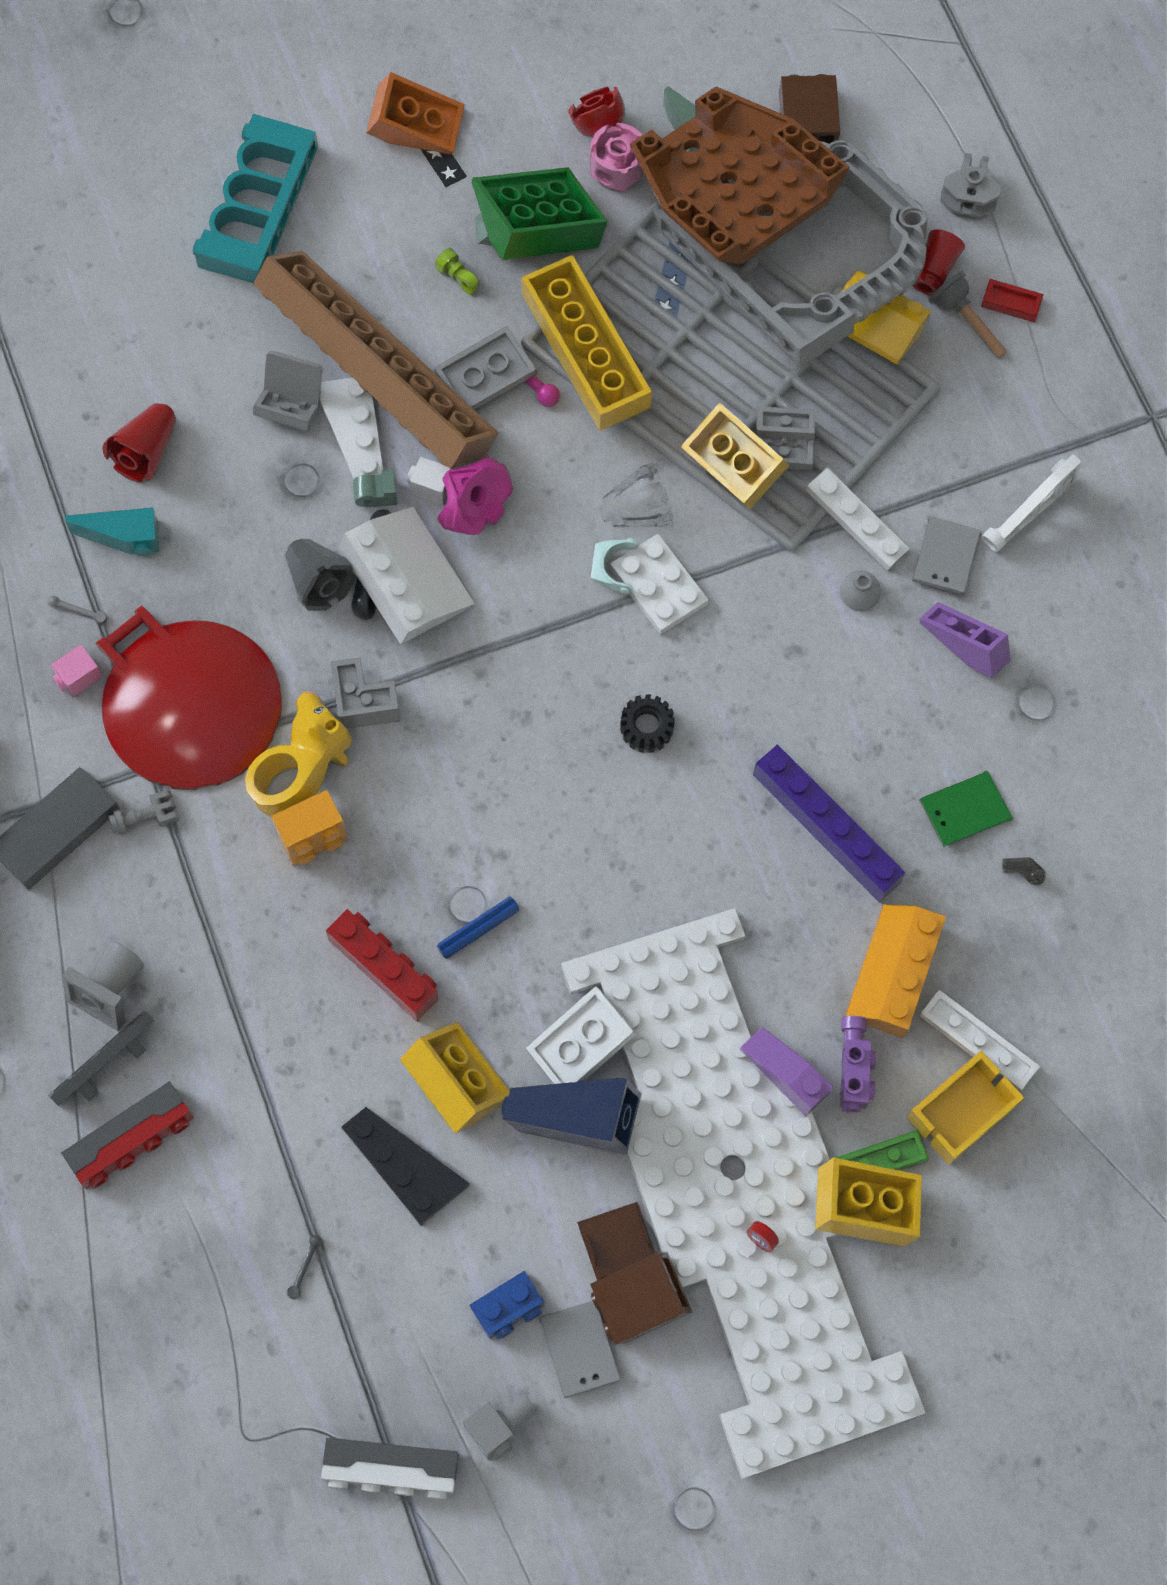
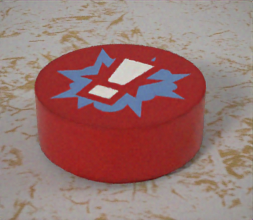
(763, 1236)

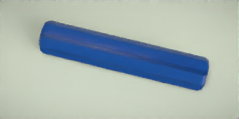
(478, 927)

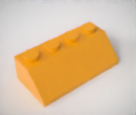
(896, 967)

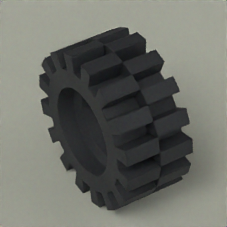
(647, 740)

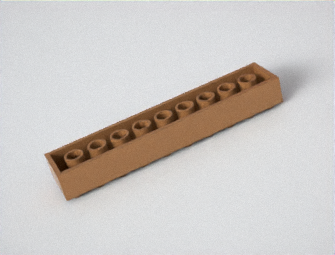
(375, 359)

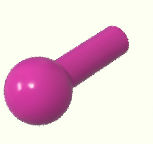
(547, 394)

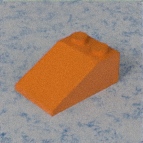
(414, 116)

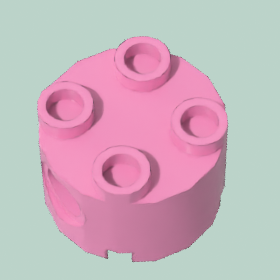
(613, 159)

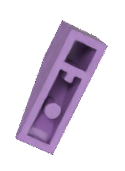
(969, 639)
(787, 1071)

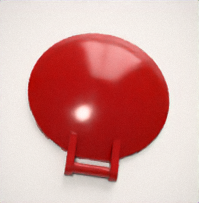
(188, 701)

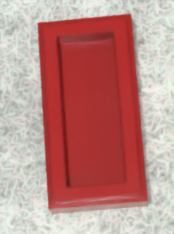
(1012, 300)

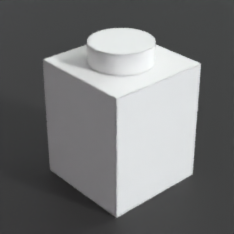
(427, 480)

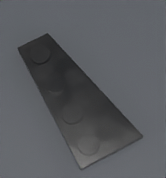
(409, 1171)

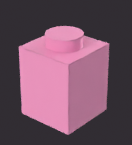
(75, 671)

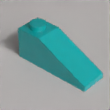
(125, 530)

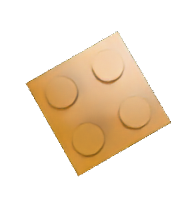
(310, 828)

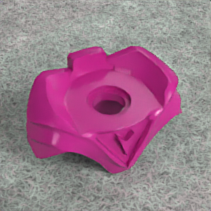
(473, 507)

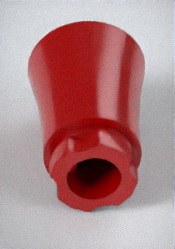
(941, 254)

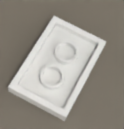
(659, 584)
(581, 1039)

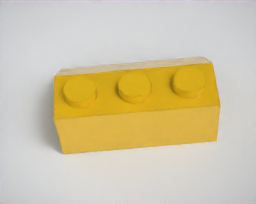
(892, 328)
(455, 1076)

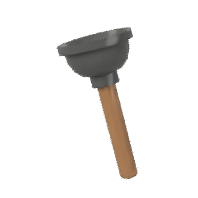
(954, 295)

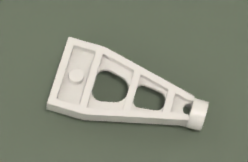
(1062, 478)

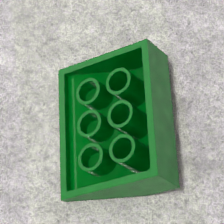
(538, 213)

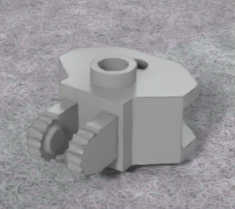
(972, 187)

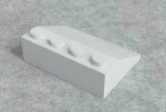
(405, 573)

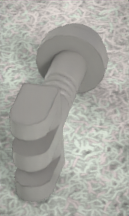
(156, 810)

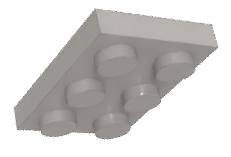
(487, 368)

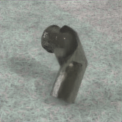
(1026, 868)

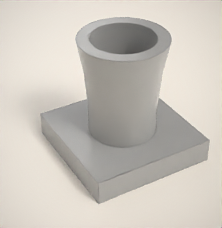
(100, 991)

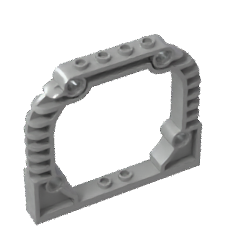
(814, 327)

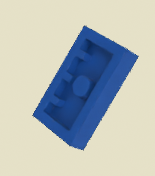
(508, 1305)

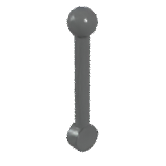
(294, 1291)

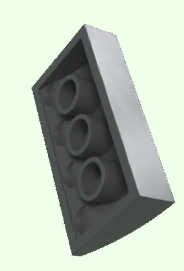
(55, 827)

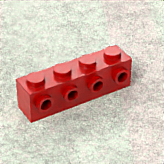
(382, 965)

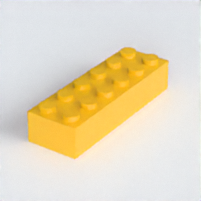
(586, 342)

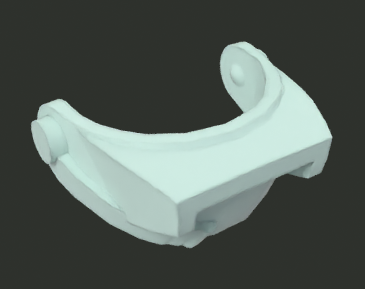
(602, 553)

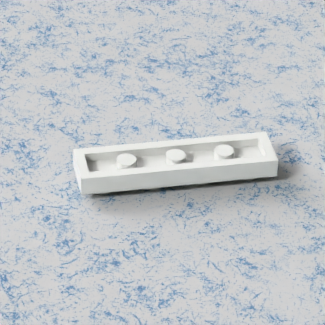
(857, 518)
(975, 1036)

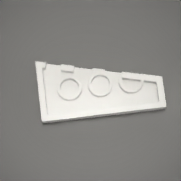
(353, 425)

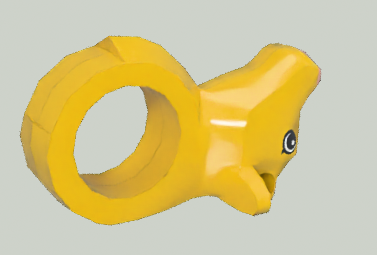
(314, 742)

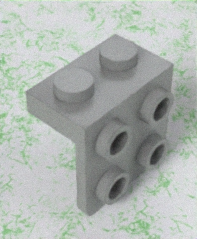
(290, 391)

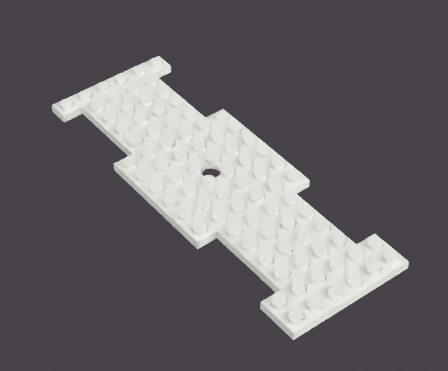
(707, 1101)

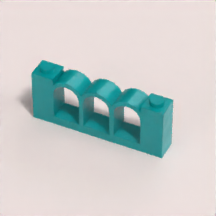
(269, 140)

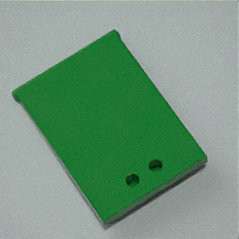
(965, 808)

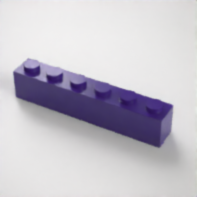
(828, 823)

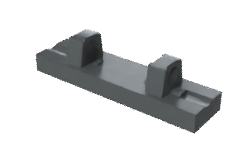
(79, 1079)

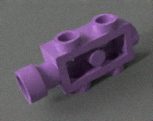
(856, 1072)

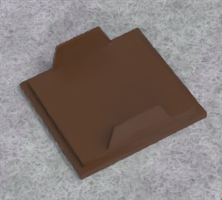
(616, 1239)

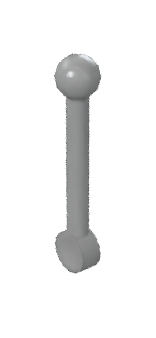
(100, 616)

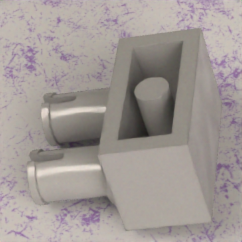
(494, 1429)

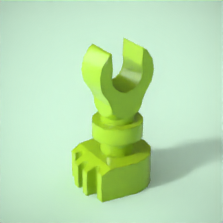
(449, 261)

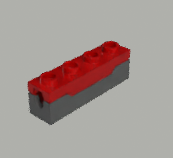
(127, 1136)

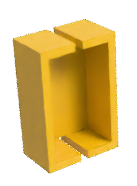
(964, 1107)

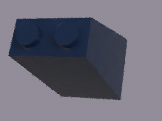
(578, 1113)

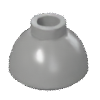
(860, 590)

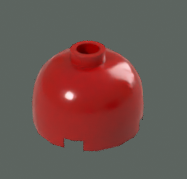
(598, 110)

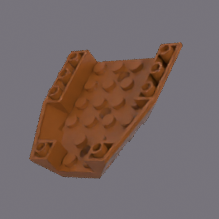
(767, 155)

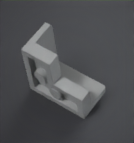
(360, 703)

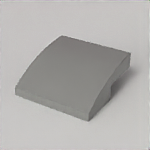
(789, 434)

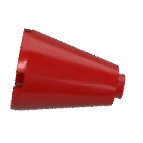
(141, 443)

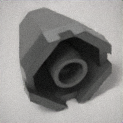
(318, 574)

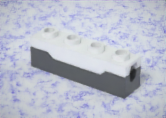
(389, 1466)

